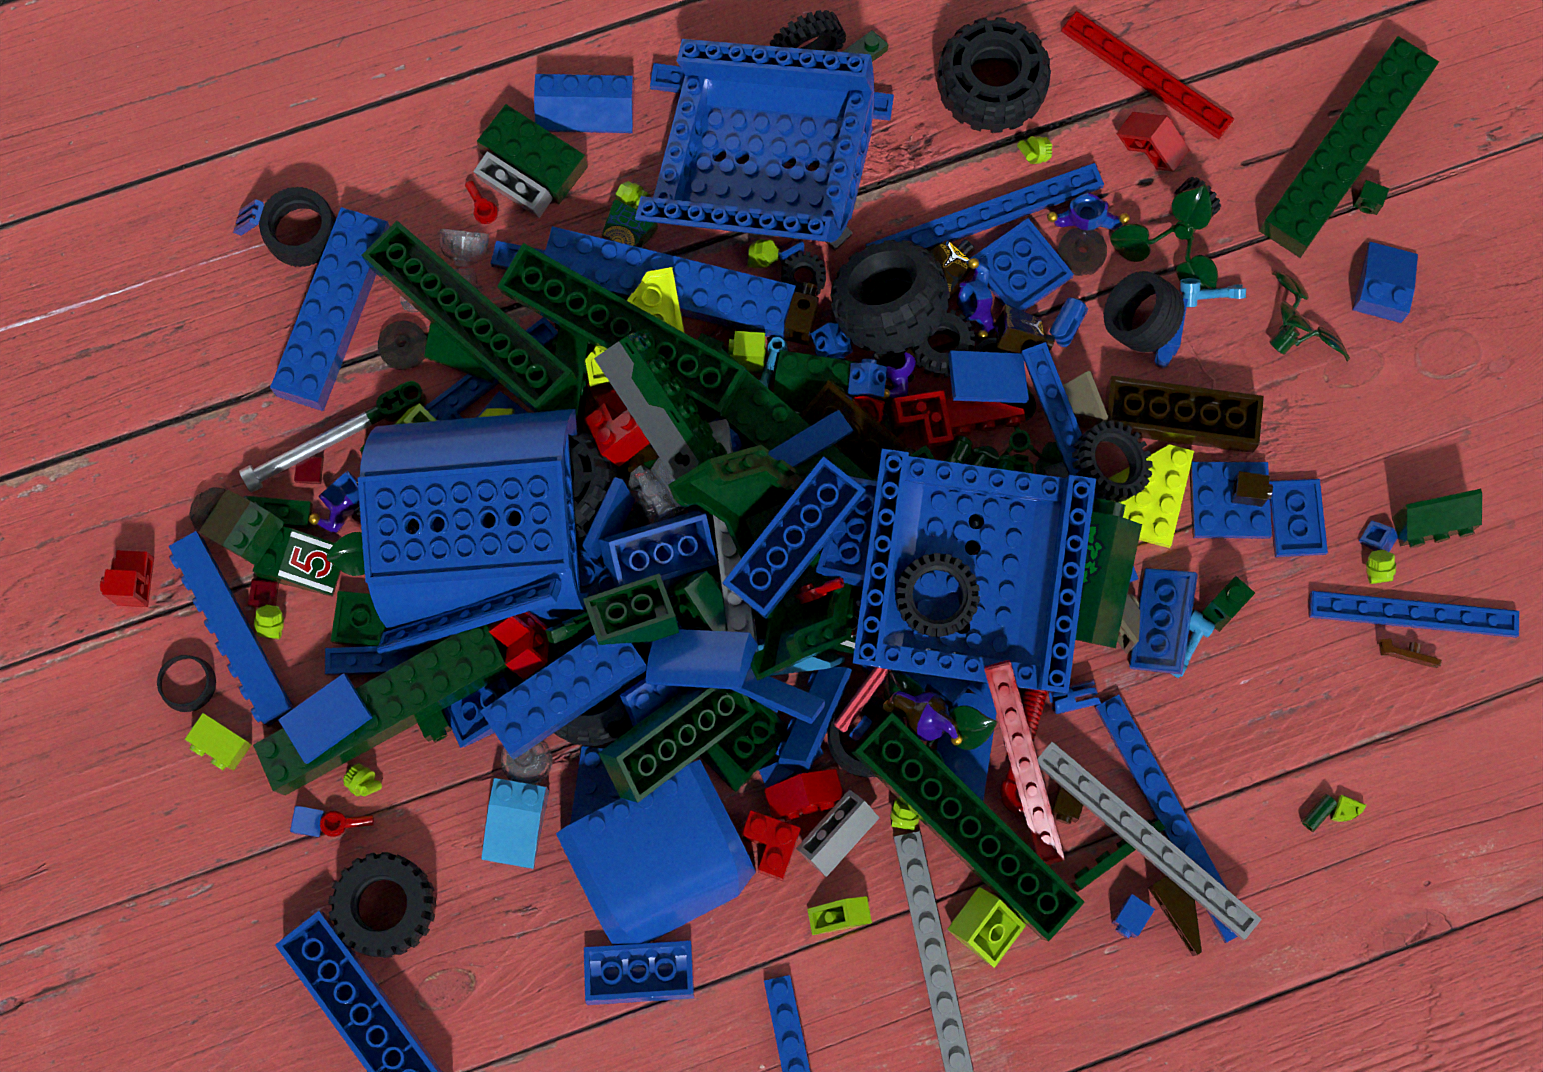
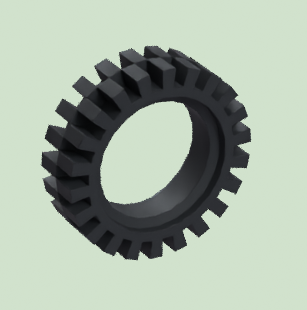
(821, 24)
(1133, 451)
(966, 581)

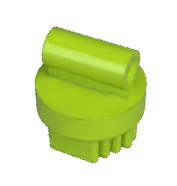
(1036, 149)
(630, 194)
(762, 253)
(1380, 566)
(269, 622)
(361, 781)
(902, 816)

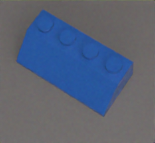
(584, 103)
(663, 547)
(807, 738)

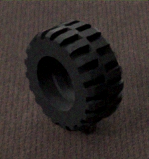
(348, 895)

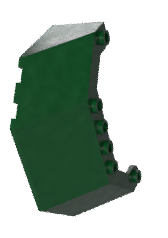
(747, 494)

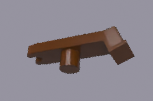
(1412, 654)

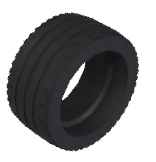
(279, 206)
(1162, 322)
(835, 745)

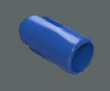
(1068, 321)
(1077, 692)

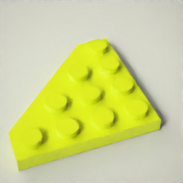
(654, 295)
(1161, 500)

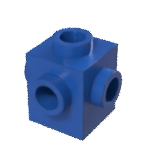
(831, 342)
(867, 379)

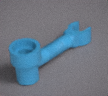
(1191, 290)
(772, 359)
(1199, 627)

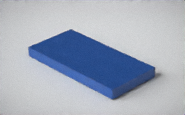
(1164, 620)

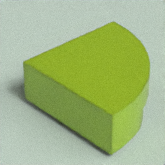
(1347, 809)

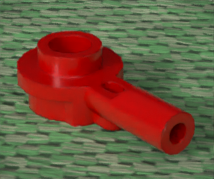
(484, 211)
(809, 592)
(334, 823)

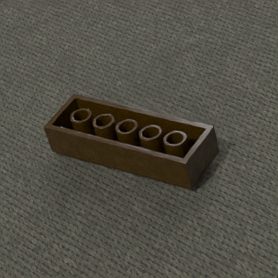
(1186, 413)

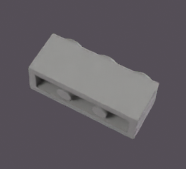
(513, 184)
(838, 833)

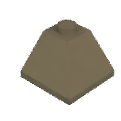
(1085, 401)
(1130, 625)

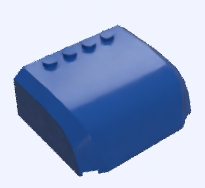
(658, 858)

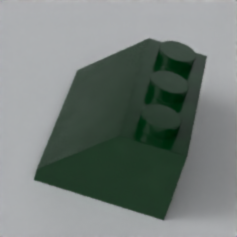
(446, 352)
(803, 376)
(1439, 518)

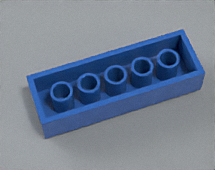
(794, 537)
(561, 693)

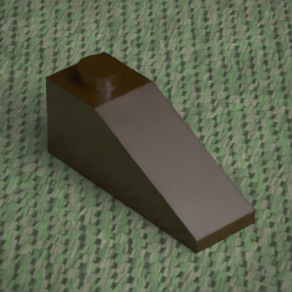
(1180, 911)

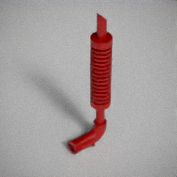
(1033, 705)

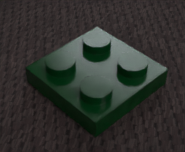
(356, 620)

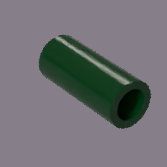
(1319, 813)

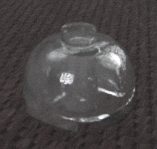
(463, 246)
(529, 767)

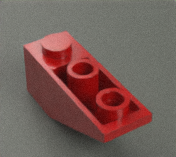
(976, 415)

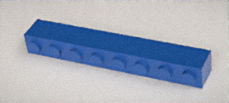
(231, 628)

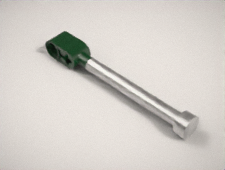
(254, 476)

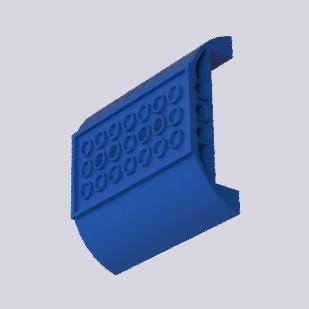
(775, 110)
(461, 475)
(1025, 569)

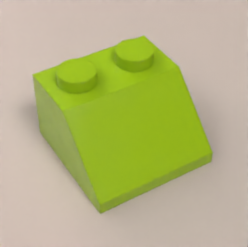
(986, 926)

